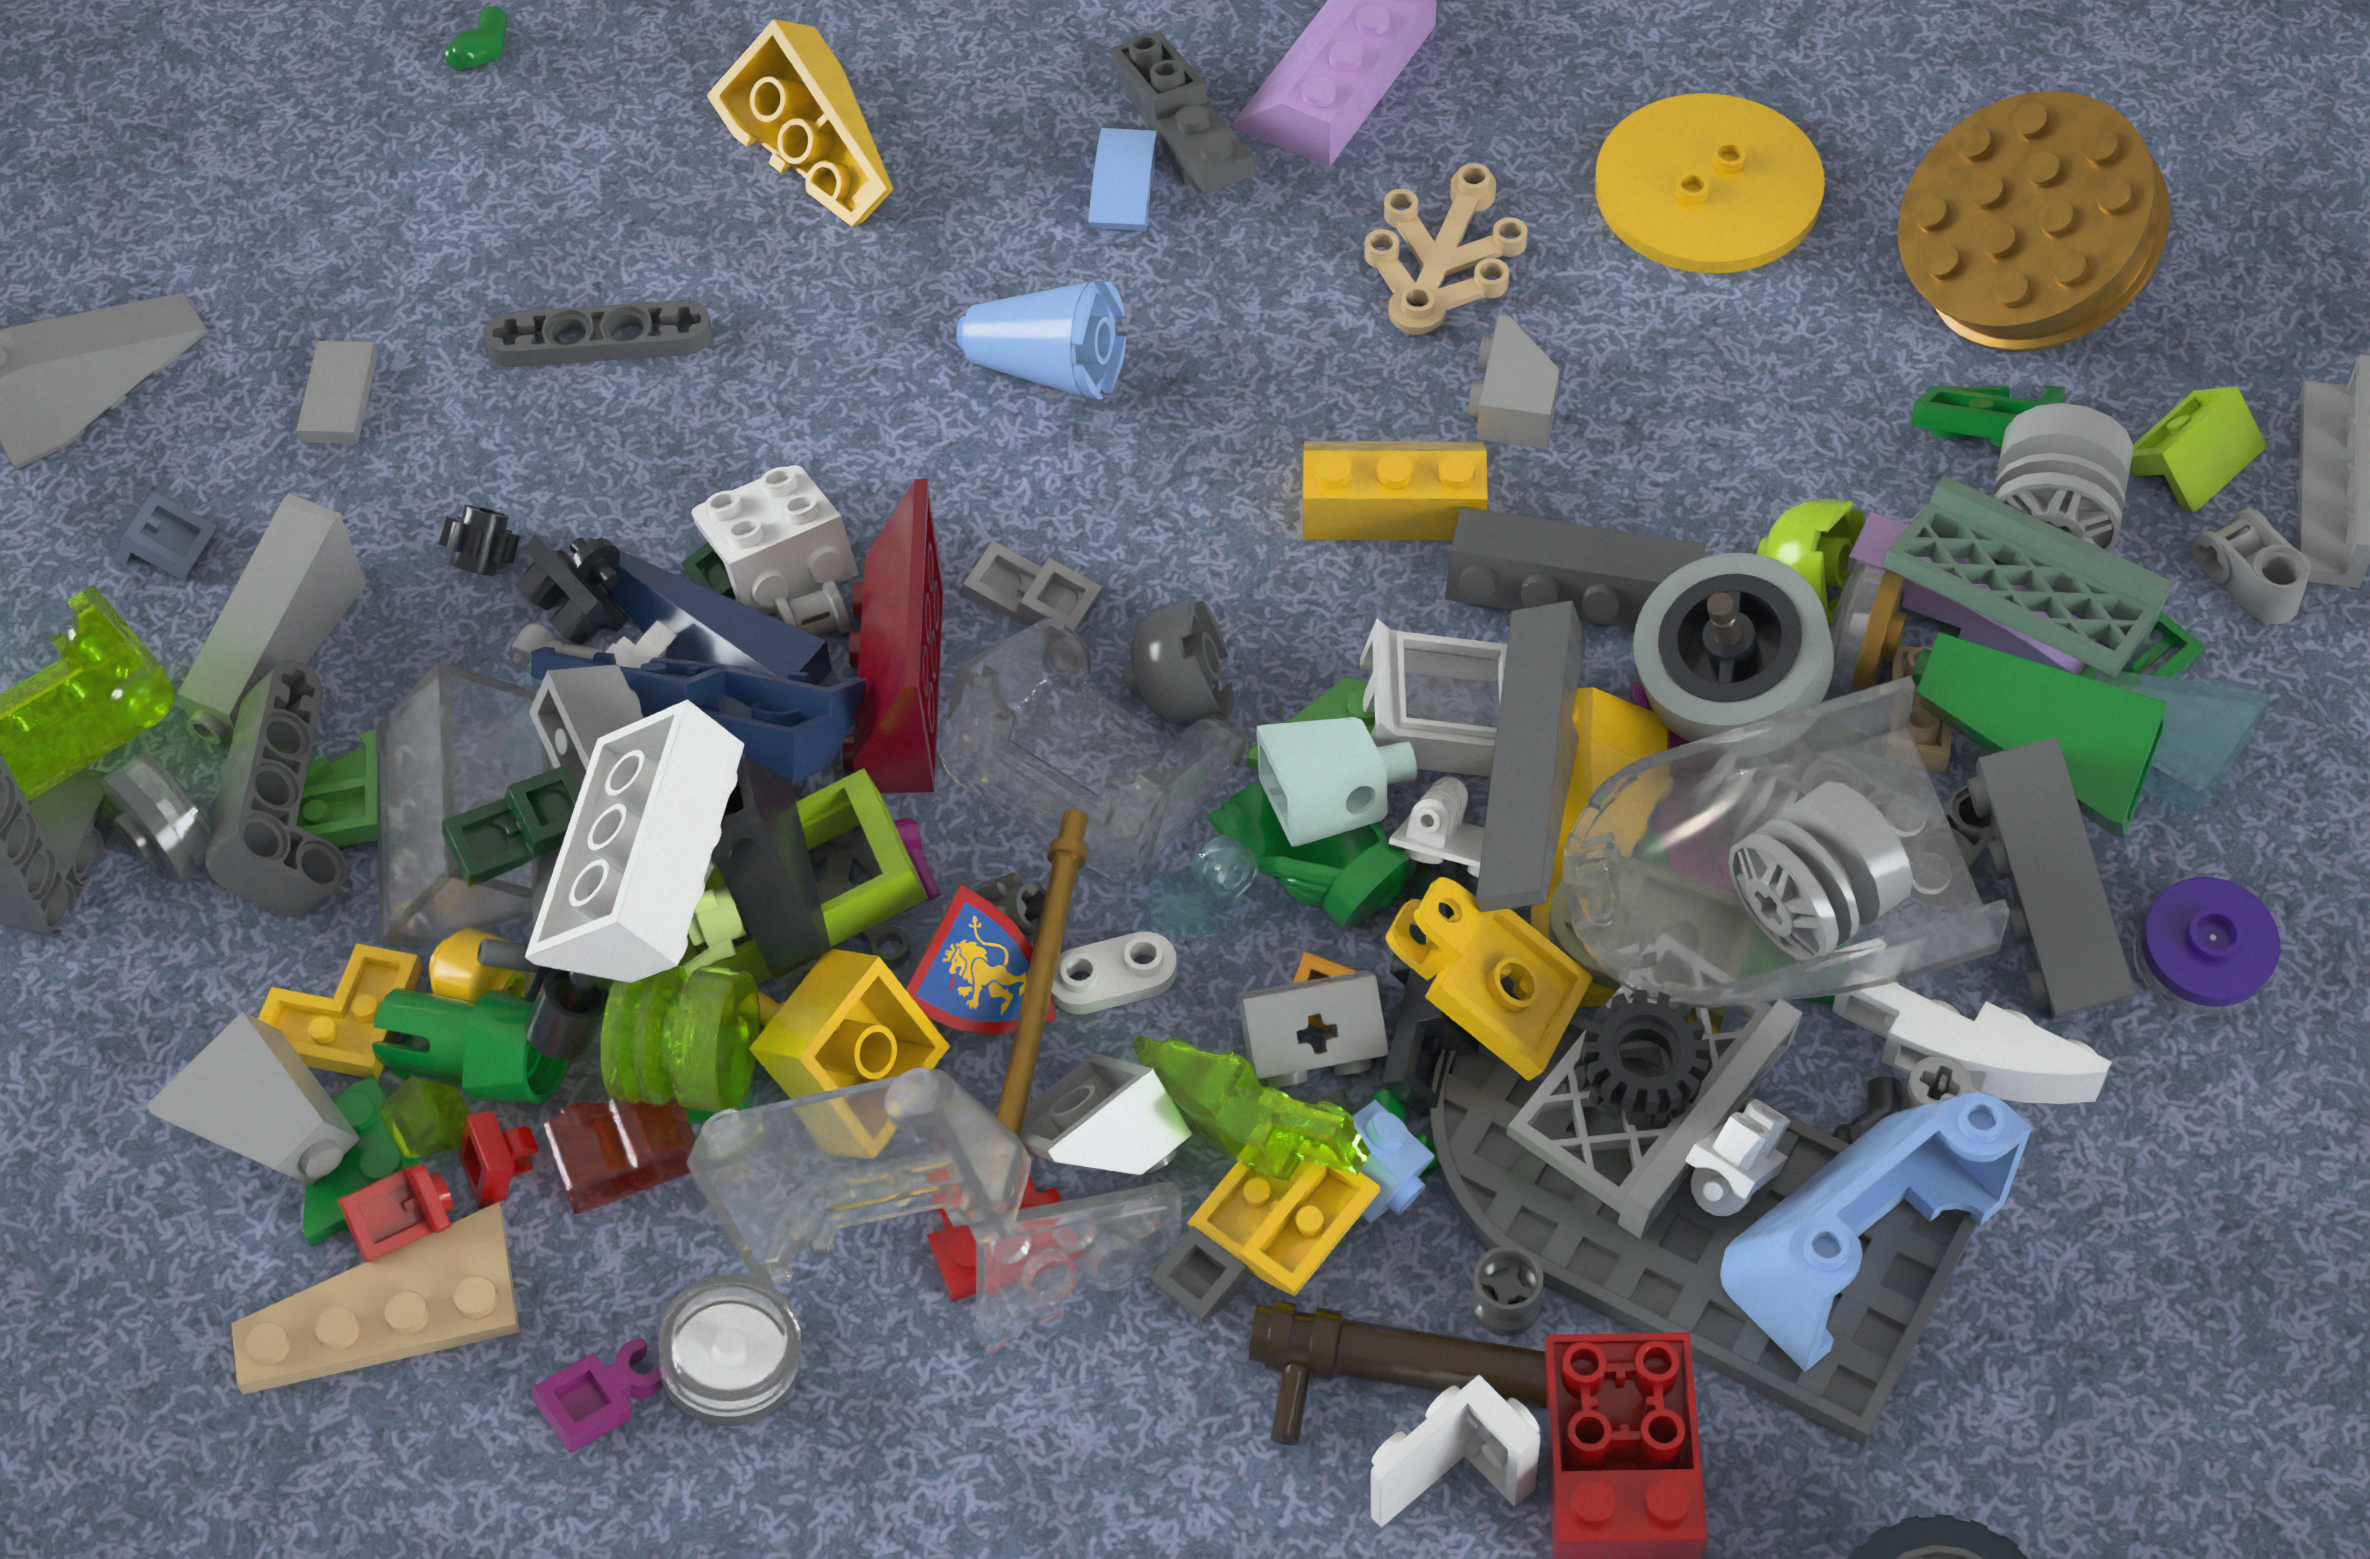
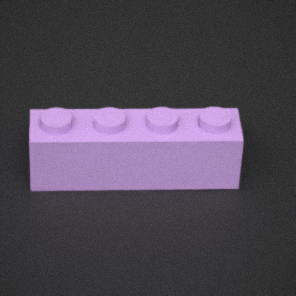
(1336, 75)

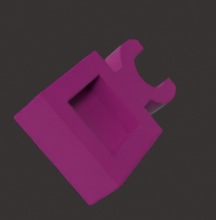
(593, 1398)

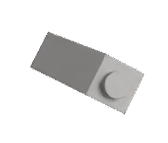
(259, 1102)

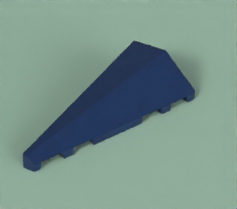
(714, 626)
(780, 720)

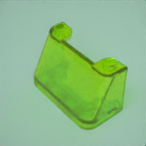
(85, 702)

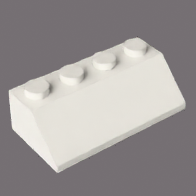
(638, 847)

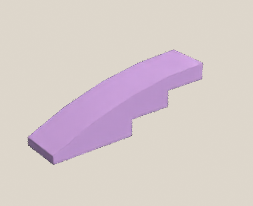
(1871, 548)

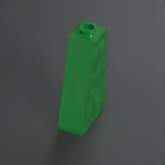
(2014, 701)

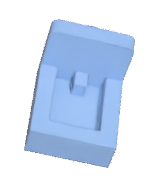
(1394, 1160)

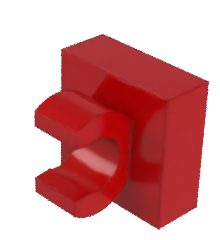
(493, 1156)

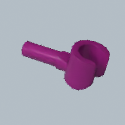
(911, 838)

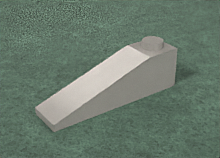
(79, 365)

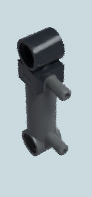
(561, 1017)

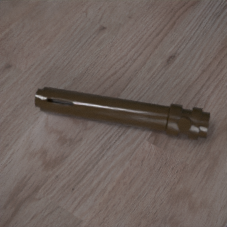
(1329, 1345)

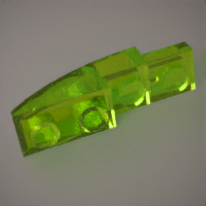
(1250, 1122)

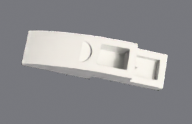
(1998, 1049)

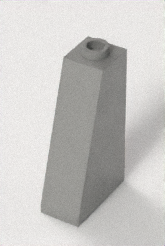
(277, 613)

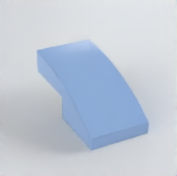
(1123, 179)

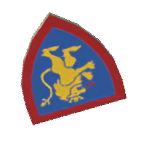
(974, 969)

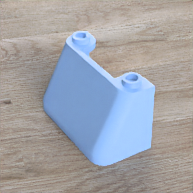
(1807, 1245)

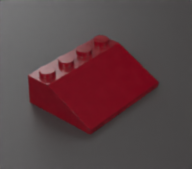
(899, 651)

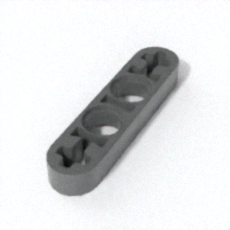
(599, 326)

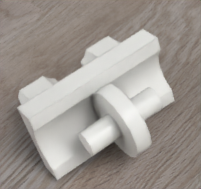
(1737, 1159)

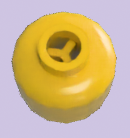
(459, 975)

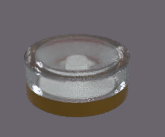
(1866, 626)

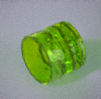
(681, 1038)

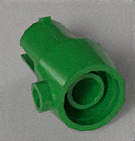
(468, 1045)

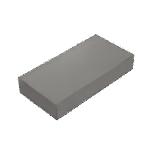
(337, 392)

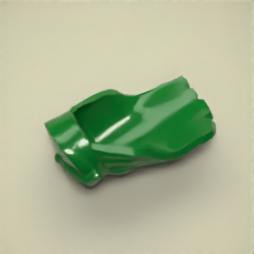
(1341, 873)

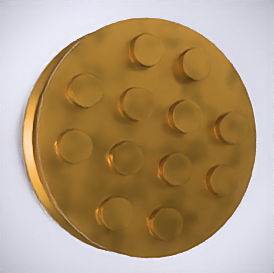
(2034, 221)

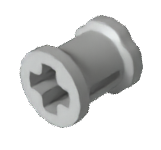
(815, 612)
(1925, 1081)

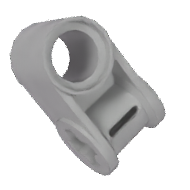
(2255, 566)

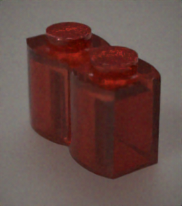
(618, 1149)

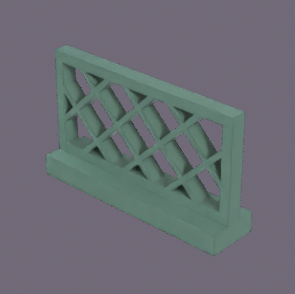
(2053, 564)

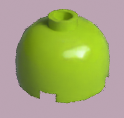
(1816, 543)

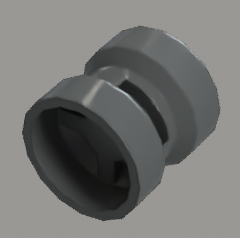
(1508, 1275)

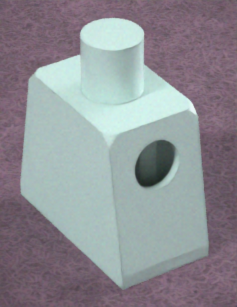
(1328, 775)

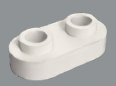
(1113, 973)

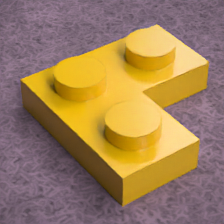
(340, 1030)

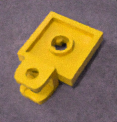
(1471, 958)

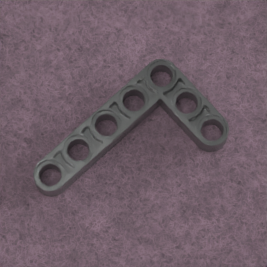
(49, 848)

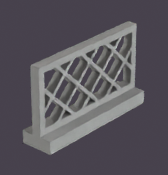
(1663, 1167)

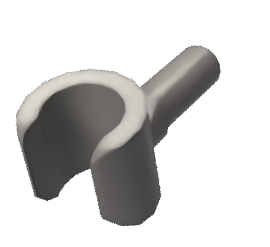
(536, 636)

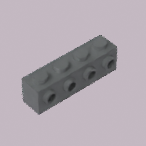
(1541, 562)
(2052, 879)

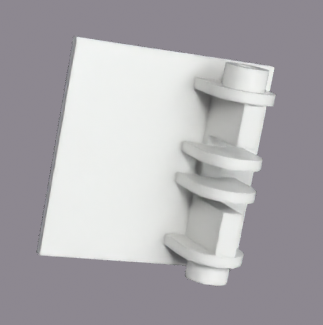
(1437, 828)

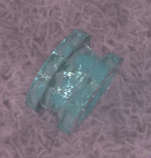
(1225, 867)

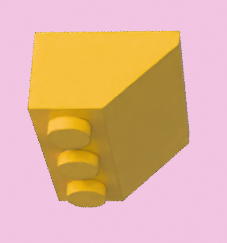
(1390, 488)

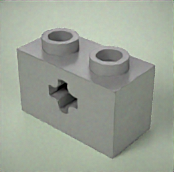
(1342, 1001)

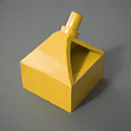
(844, 1028)

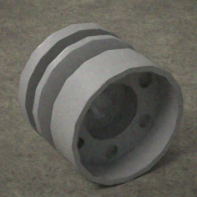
(2067, 470)
(1820, 871)

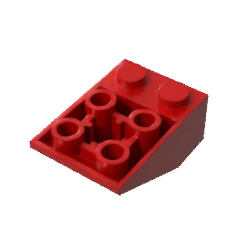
(1623, 1447)

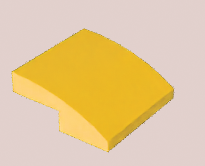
(1281, 1225)

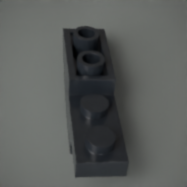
(1421, 1026)

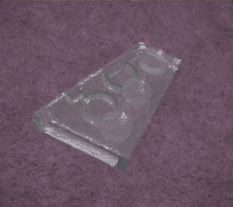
(1070, 1251)

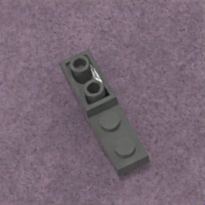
(1176, 106)

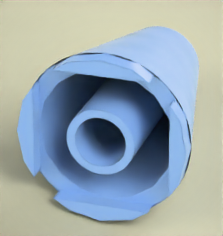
(1050, 337)

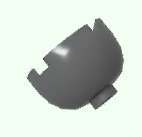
(1175, 660)

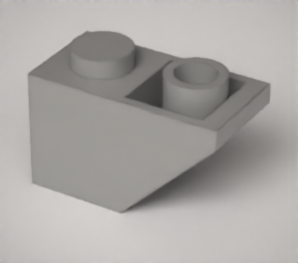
(1518, 388)

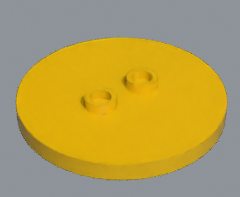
(1709, 183)

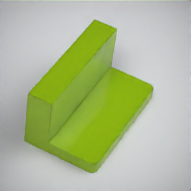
(2200, 445)

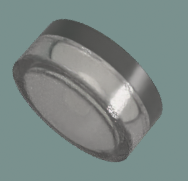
(158, 816)
(729, 1349)

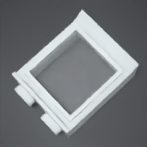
(1436, 696)

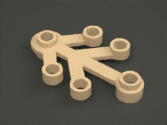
(1444, 255)

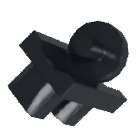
(579, 578)

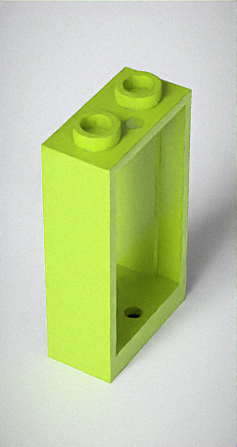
(823, 817)

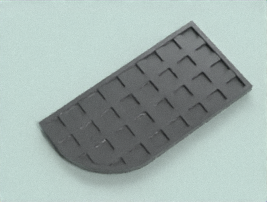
(1673, 1272)

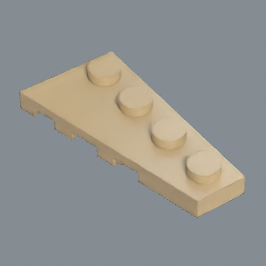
(402, 1305)

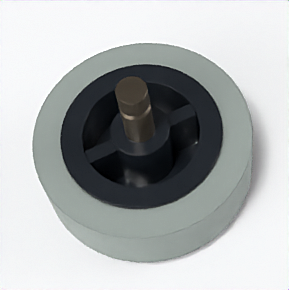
(1732, 645)

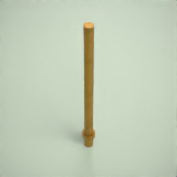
(1066, 856)

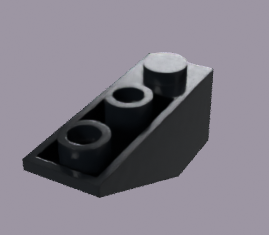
(770, 869)

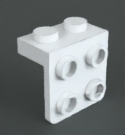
(776, 538)
(1461, 1423)

